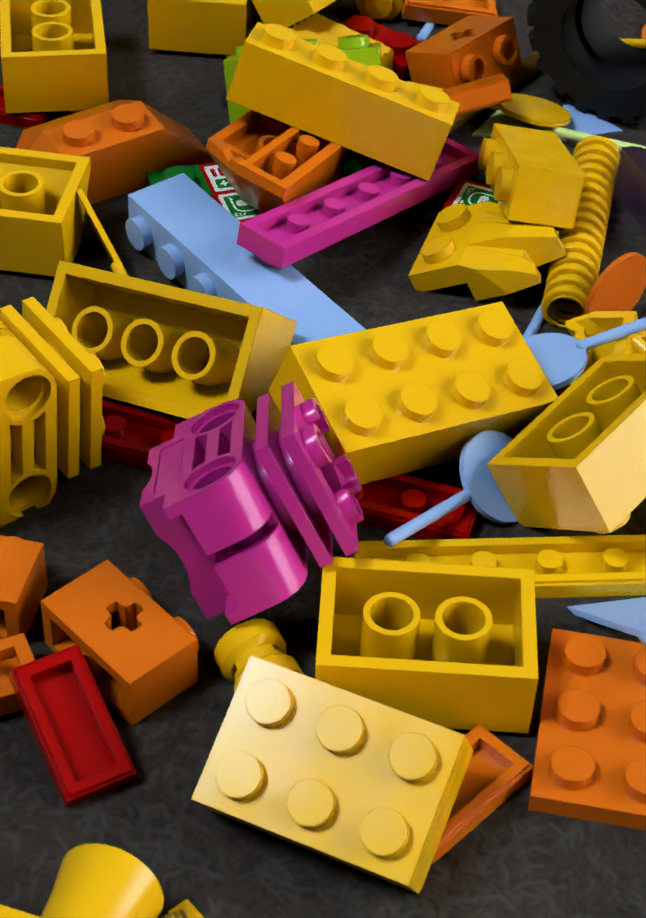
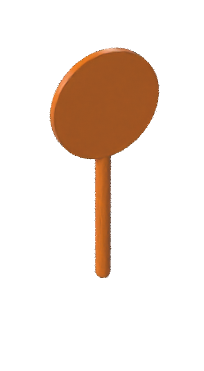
(619, 285)

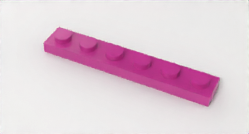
(349, 207)

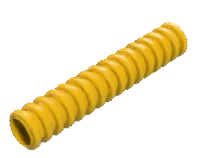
(576, 273)

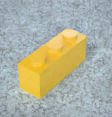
(532, 175)

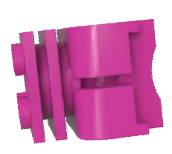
(249, 500)

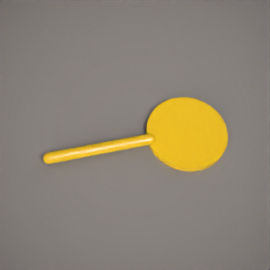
(530, 110)

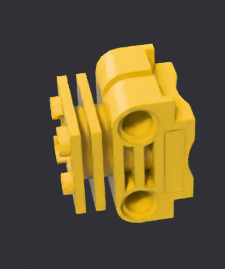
(46, 407)

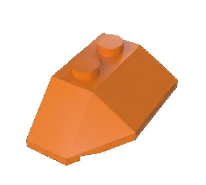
(122, 143)
(274, 161)

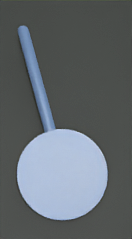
(565, 357)
(477, 485)

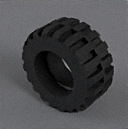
(588, 59)

